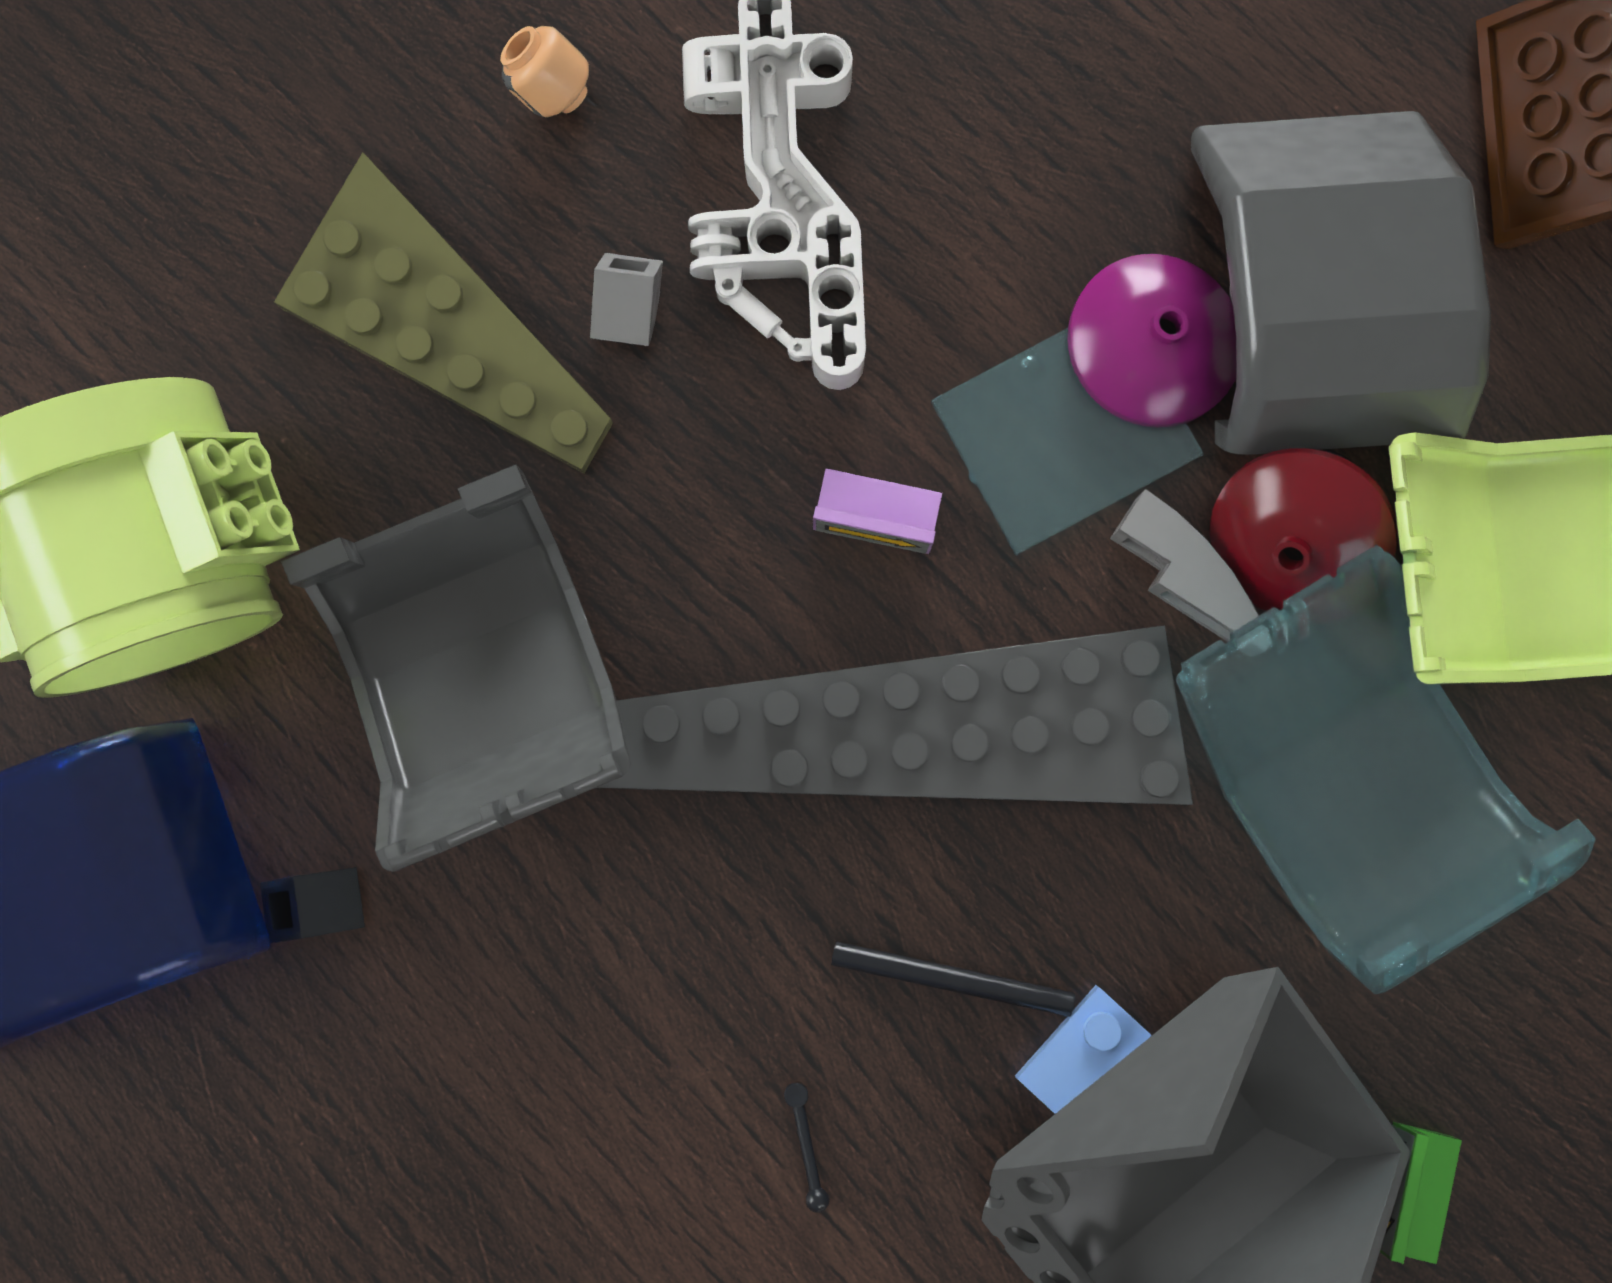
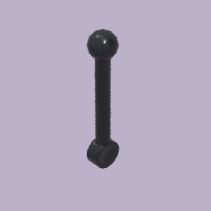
(796, 1096)

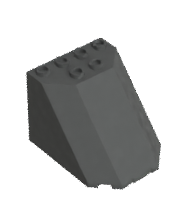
(1208, 1157)

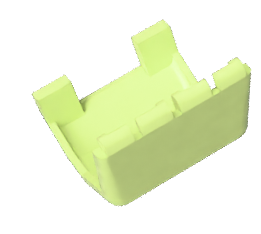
(1505, 556)

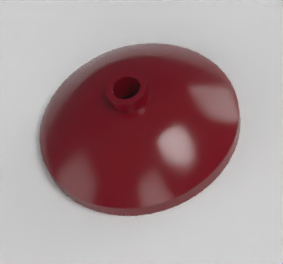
(1303, 503)

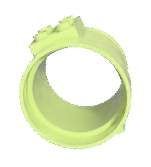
(132, 534)

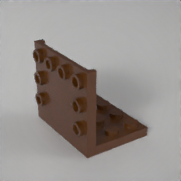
(1547, 116)

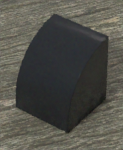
(312, 905)

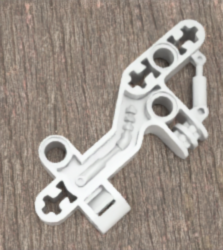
(766, 84)

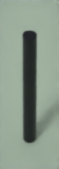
(953, 979)

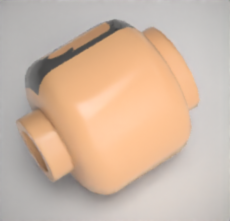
(544, 71)

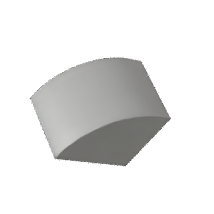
(625, 298)

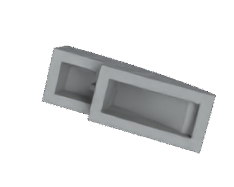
(1191, 570)

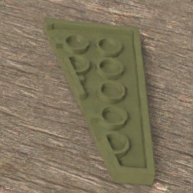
(413, 304)

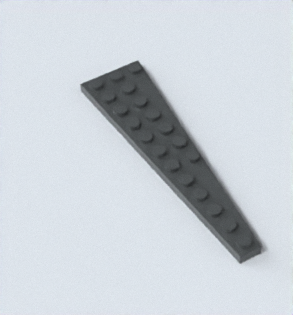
(995, 724)

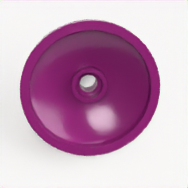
(1136, 365)

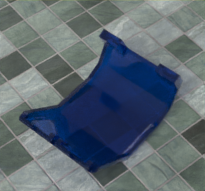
(116, 875)

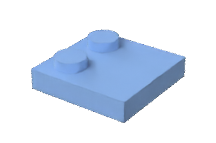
(1081, 1050)

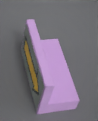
(877, 511)

